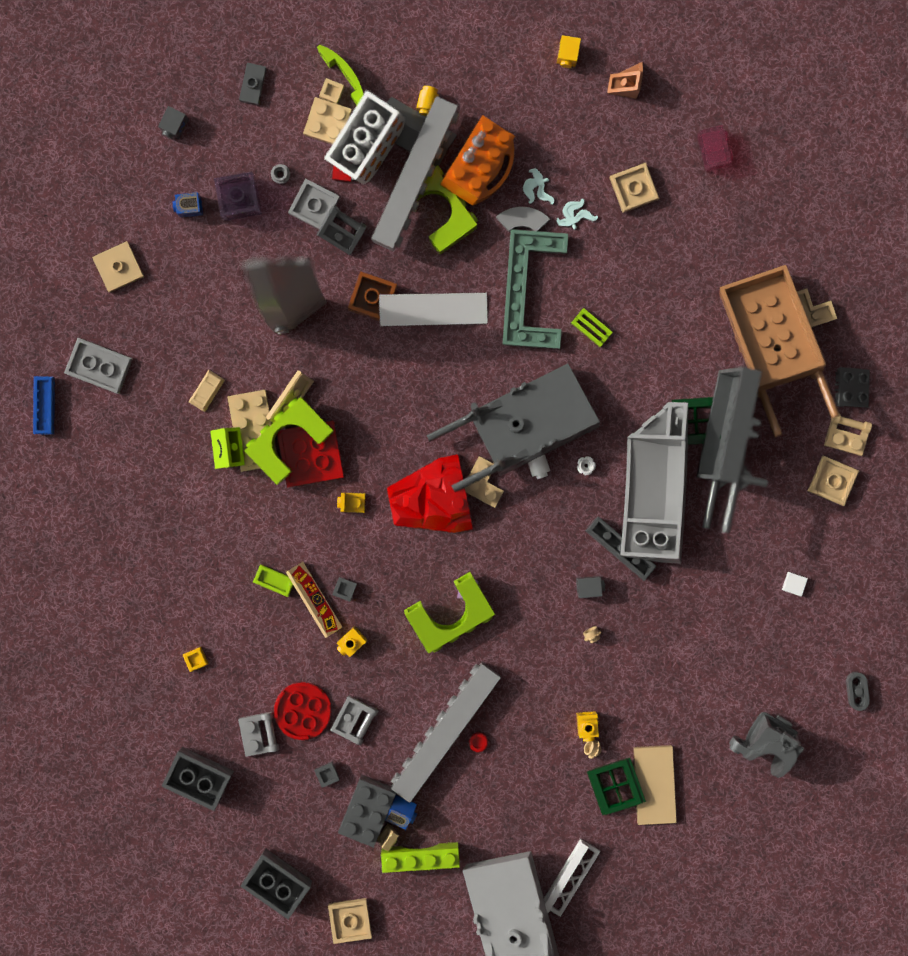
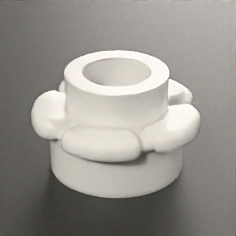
(586, 470)

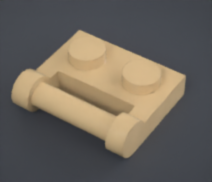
(845, 440)

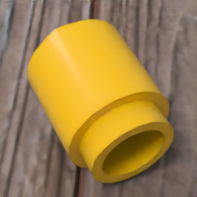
(426, 99)

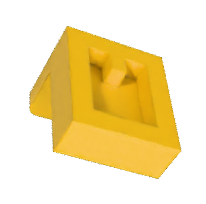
(351, 502)

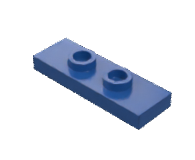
(43, 405)

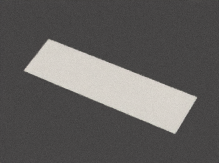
(433, 309)

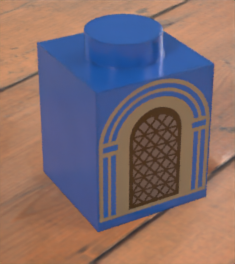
(188, 205)
(401, 812)

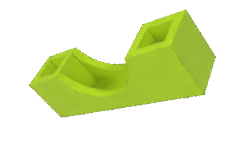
(436, 857)

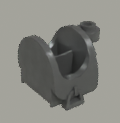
(770, 736)

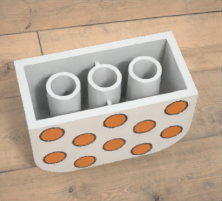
(366, 138)

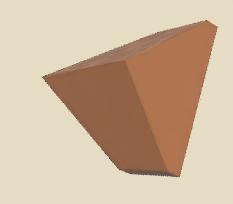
(626, 82)

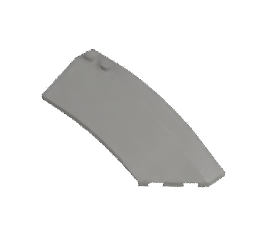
(284, 291)
(656, 487)

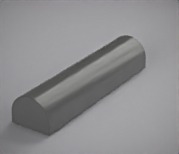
(612, 541)

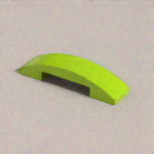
(331, 59)

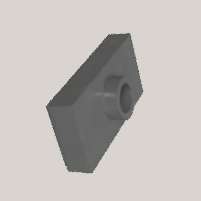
(252, 84)

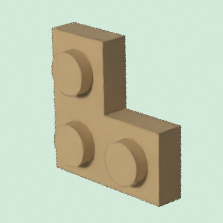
(816, 314)
(482, 489)

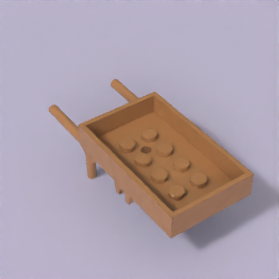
(770, 316)

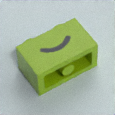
(227, 447)

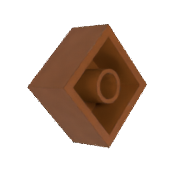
(366, 295)

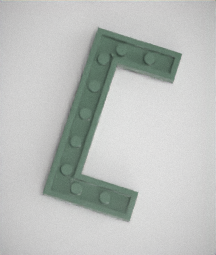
(520, 244)

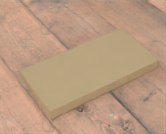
(656, 777)

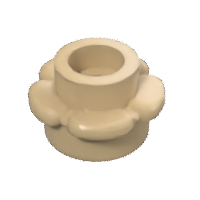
(592, 634)
(592, 749)

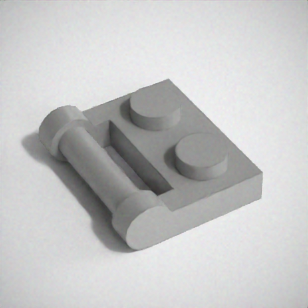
(349, 715)
(252, 734)

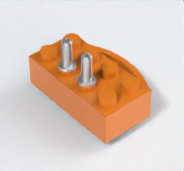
(480, 162)

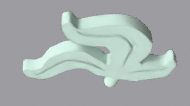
(531, 183)
(568, 212)

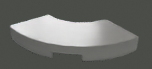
(522, 217)

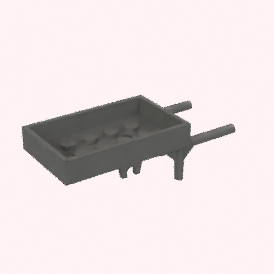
(549, 415)
(732, 419)

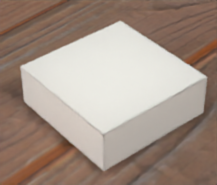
(794, 584)

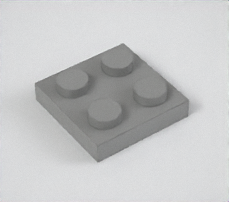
(313, 204)

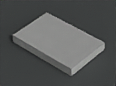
(98, 365)

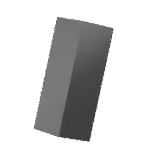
(412, 128)

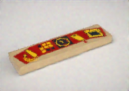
(314, 599)

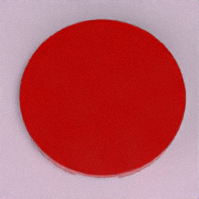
(302, 710)

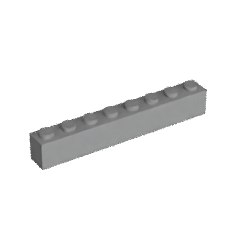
(415, 173)
(445, 732)

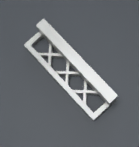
(566, 875)

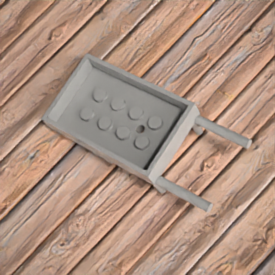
(510, 904)

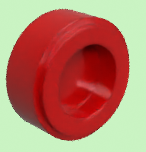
(478, 742)

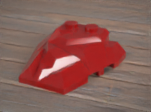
(429, 500)

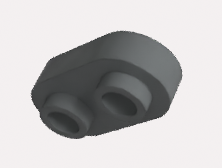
(857, 690)

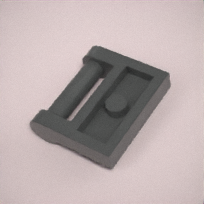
(337, 235)

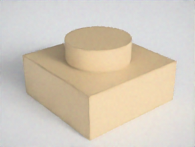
(331, 91)
(387, 837)

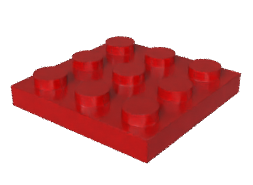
(309, 459)

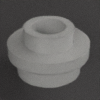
(278, 168)

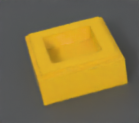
(195, 659)

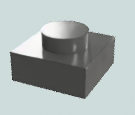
(344, 589)
(327, 774)

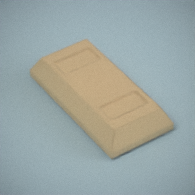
(206, 390)

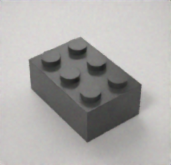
(197, 778)
(367, 811)
(276, 883)

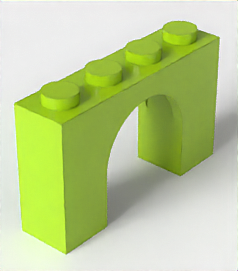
(461, 221)
(263, 450)
(434, 634)

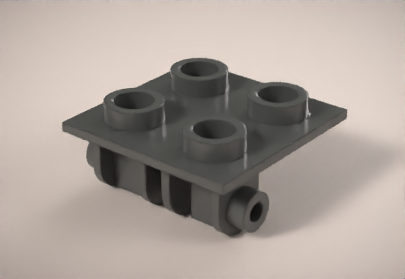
(853, 387)

